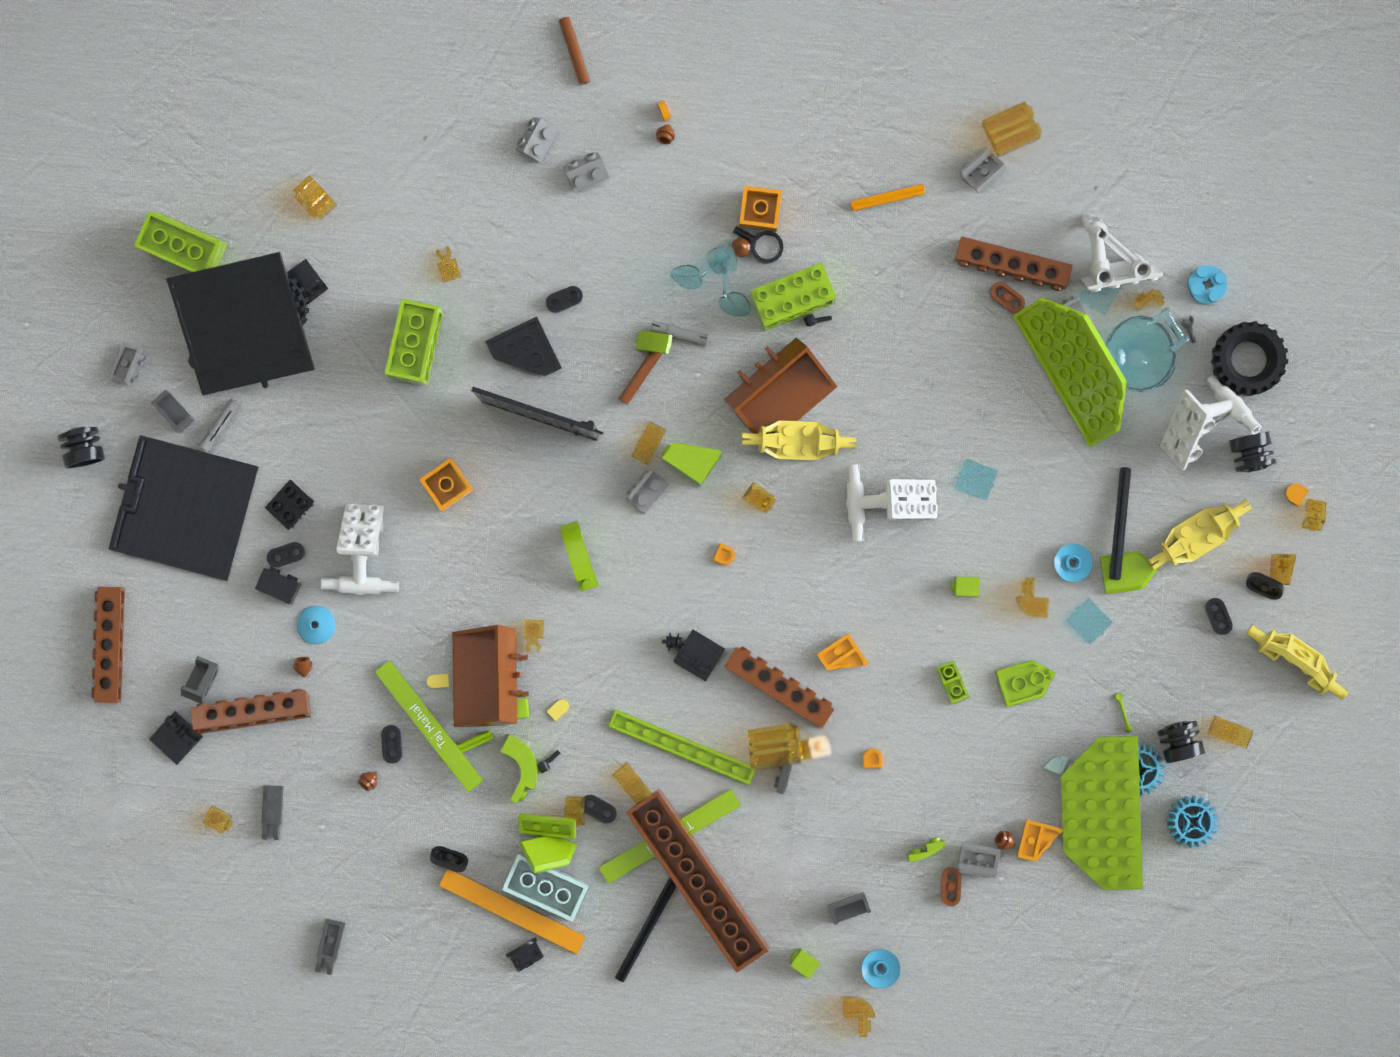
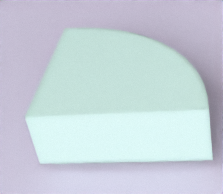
(1057, 764)

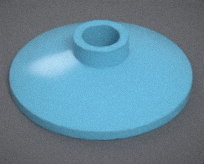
(1083, 562)
(326, 624)
(888, 975)

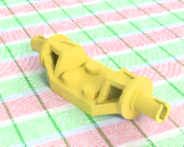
(798, 440)
(1199, 534)
(1300, 654)

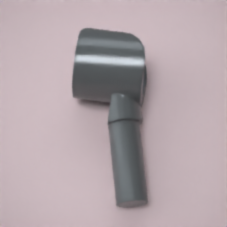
(1189, 328)

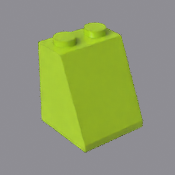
(691, 460)

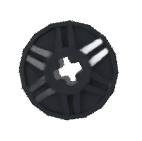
(81, 447)
(1252, 452)
(1181, 741)

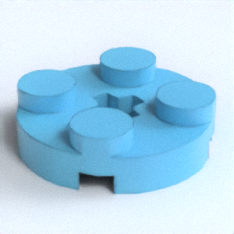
(1215, 277)

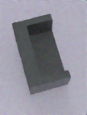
(172, 411)
(200, 680)
(849, 908)

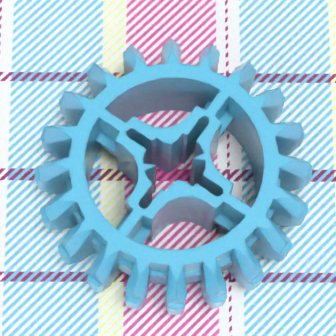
(1155, 767)
(1198, 815)

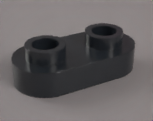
(565, 301)
(286, 554)
(1264, 585)
(1218, 616)
(391, 744)
(598, 809)
(449, 859)

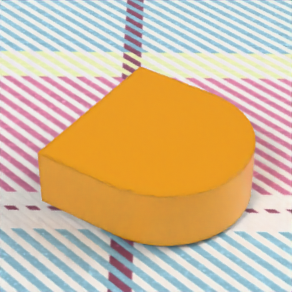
(664, 110)
(1295, 494)
(724, 555)
(872, 759)

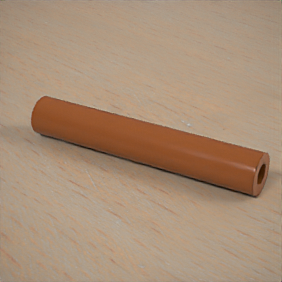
(574, 50)
(639, 377)

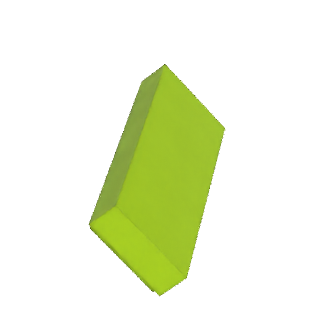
(547, 826)

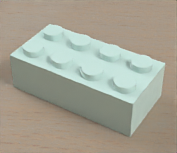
(546, 889)

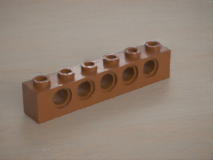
(1061, 270)
(115, 653)
(824, 706)
(260, 716)

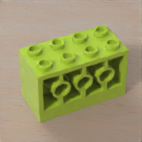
(179, 243)
(792, 296)
(414, 342)

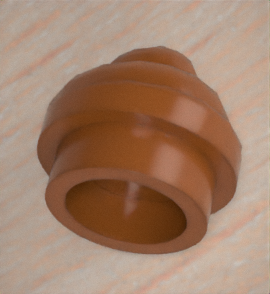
(665, 134)
(741, 247)
(302, 666)
(368, 780)
(1004, 840)

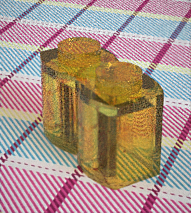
(314, 197)

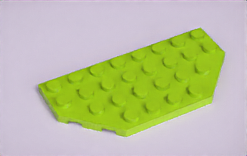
(1076, 366)
(1104, 813)

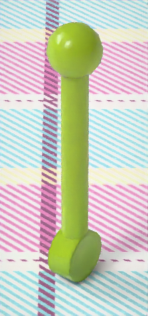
(1119, 697)

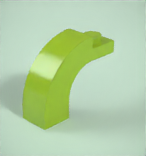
(578, 556)
(528, 764)

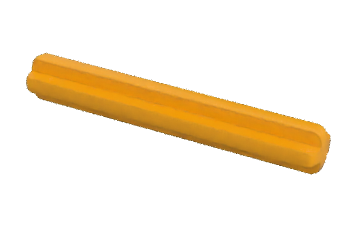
(887, 197)

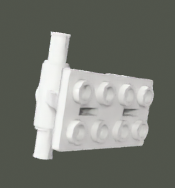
(1128, 271)
(1194, 420)
(902, 500)
(360, 539)

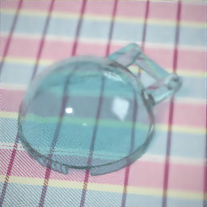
(1145, 350)

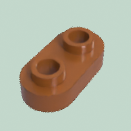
(1008, 296)
(951, 886)

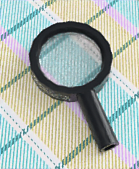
(765, 246)

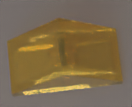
(1282, 567)

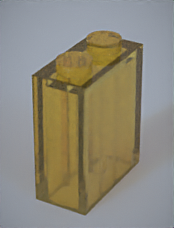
(1012, 129)
(774, 746)

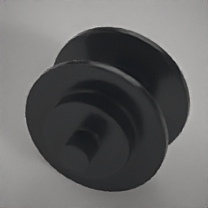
(673, 642)

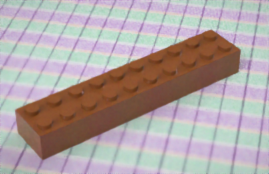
(698, 880)

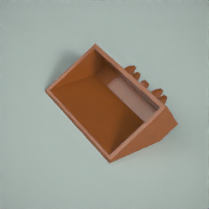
(781, 388)
(485, 676)

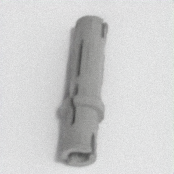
(679, 333)
(219, 425)

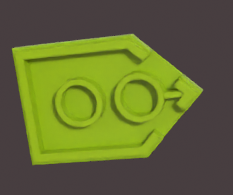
(1134, 575)
(1023, 682)
(547, 852)

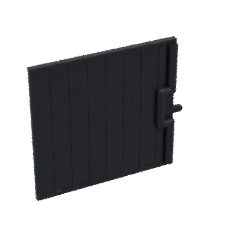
(241, 323)
(582, 428)
(183, 507)

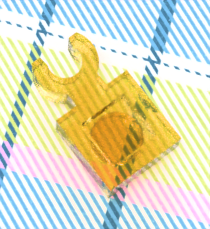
(448, 267)
(533, 631)

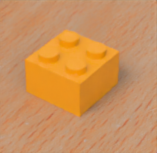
(760, 208)
(446, 484)

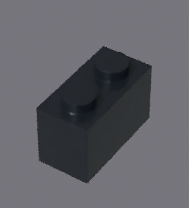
(277, 585)

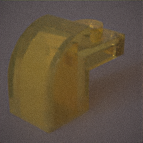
(1028, 603)
(858, 1008)

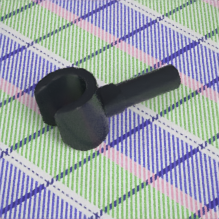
(810, 319)
(544, 766)

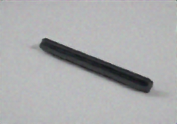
(1120, 523)
(646, 930)

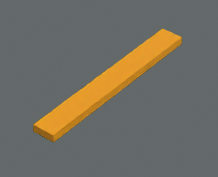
(512, 911)

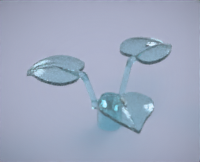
(720, 261)

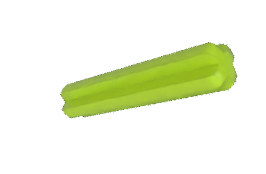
(474, 741)

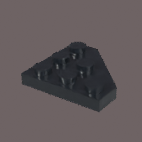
(525, 348)

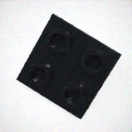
(308, 280)
(289, 504)
(699, 655)
(175, 737)

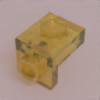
(1144, 298)
(759, 498)
(1314, 515)
(815, 747)
(575, 809)
(218, 819)

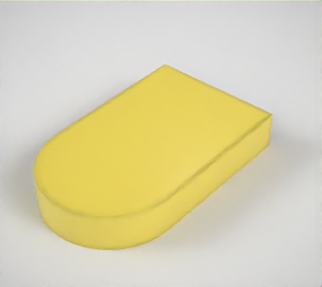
(438, 681)
(558, 709)

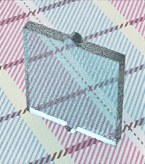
(1101, 299)
(976, 479)
(1089, 621)

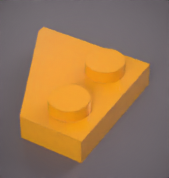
(842, 654)
(1036, 839)

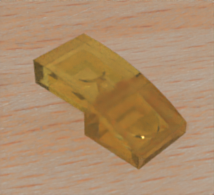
(648, 443)
(1230, 732)
(631, 783)

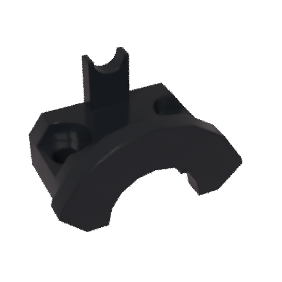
(525, 954)

